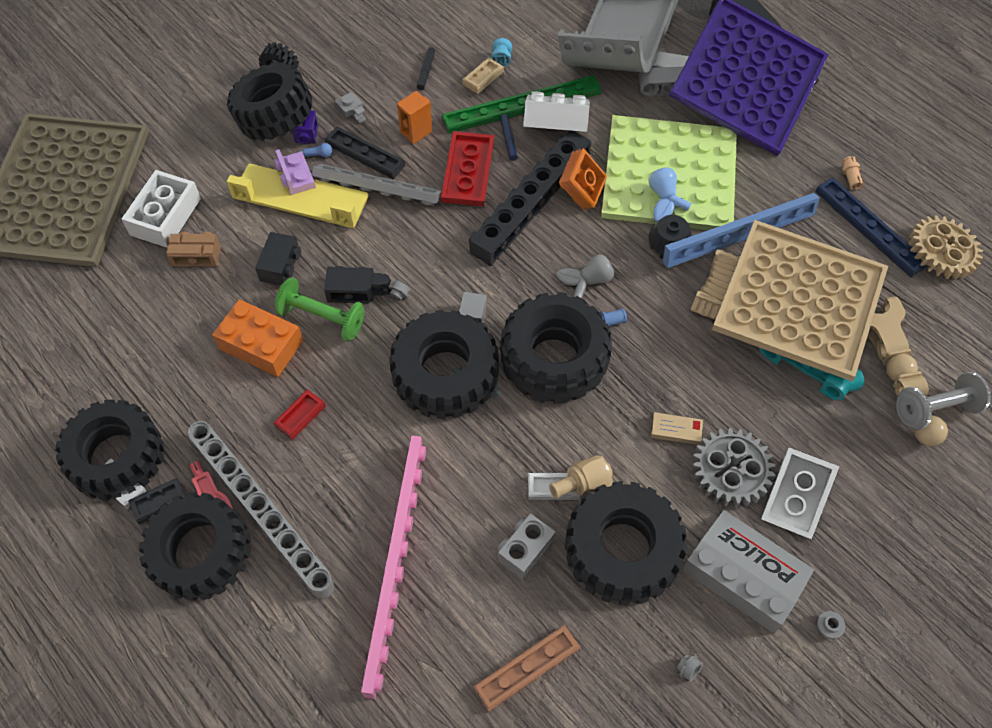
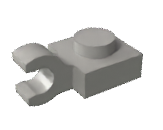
(350, 105)

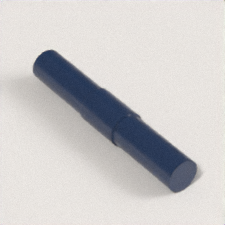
(508, 136)

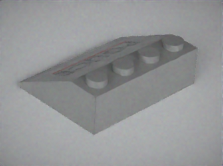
(748, 571)

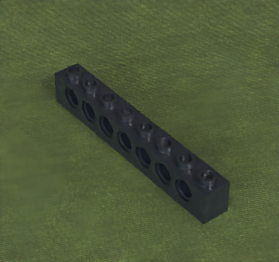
(525, 201)

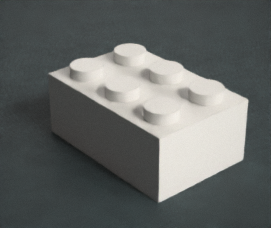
(556, 112)
(161, 208)

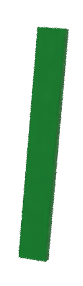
(514, 105)

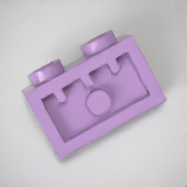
(294, 172)

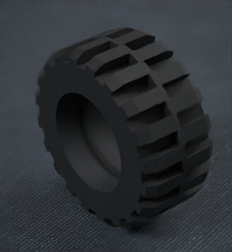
(269, 101)
(91, 429)
(169, 528)

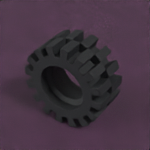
(277, 54)

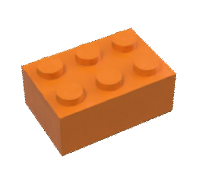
(258, 337)

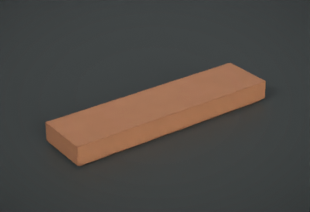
(526, 668)

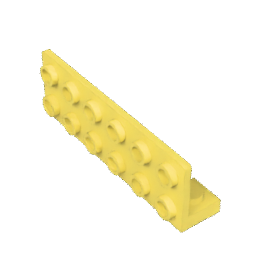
(325, 202)

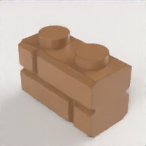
(193, 249)

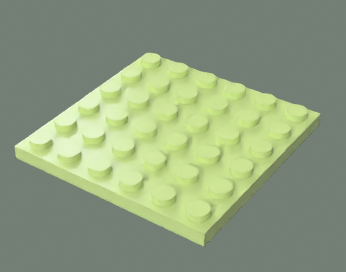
(696, 152)

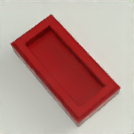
(299, 414)

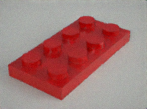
(468, 169)

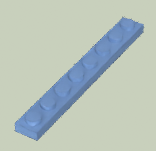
(738, 230)

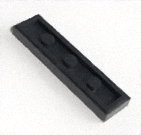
(365, 152)

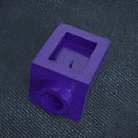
(308, 131)

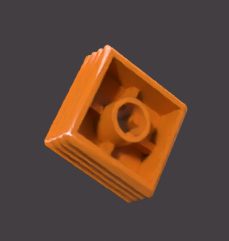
(583, 179)

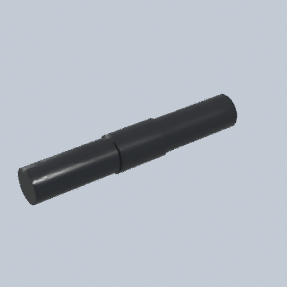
(425, 70)

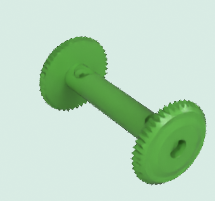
(288, 297)

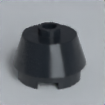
(667, 231)

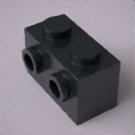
(278, 258)

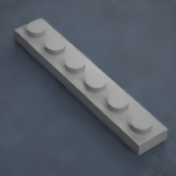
(369, 182)

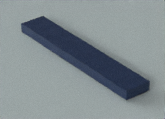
(870, 226)

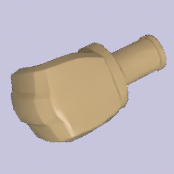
(584, 477)

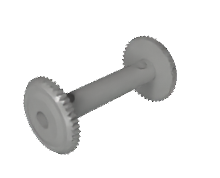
(970, 392)

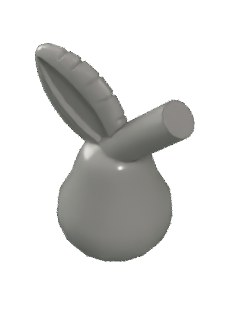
(596, 271)

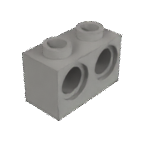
(531, 548)

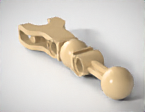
(901, 367)

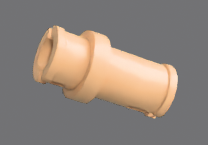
(851, 170)

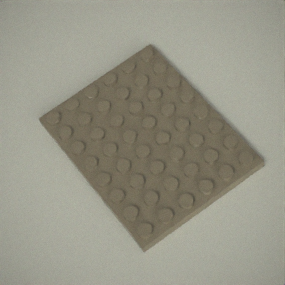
(65, 187)

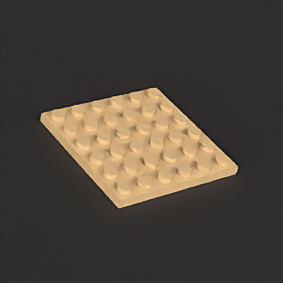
(802, 300)

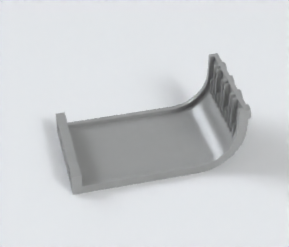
(619, 36)

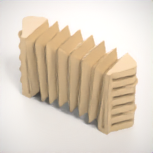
(711, 295)

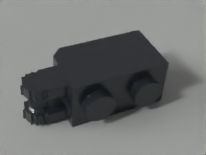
(354, 284)

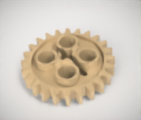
(945, 247)

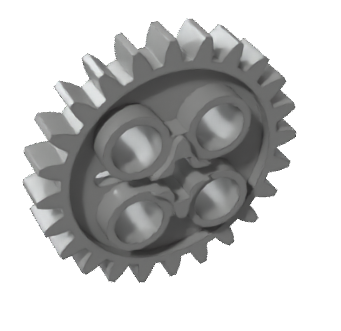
(746, 485)

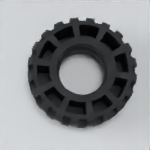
(444, 394)
(617, 578)

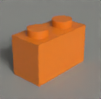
(414, 117)

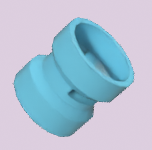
(502, 51)

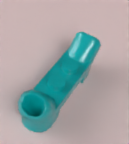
(832, 387)

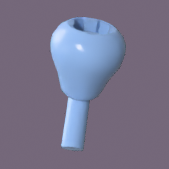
(664, 185)

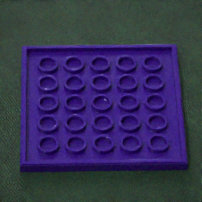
(749, 75)

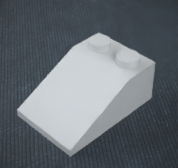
(800, 492)

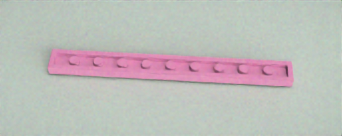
(393, 572)

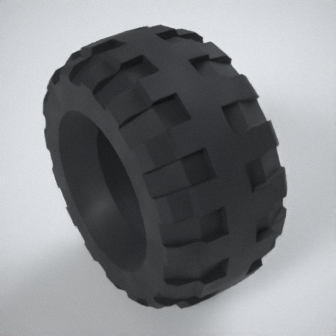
(555, 319)

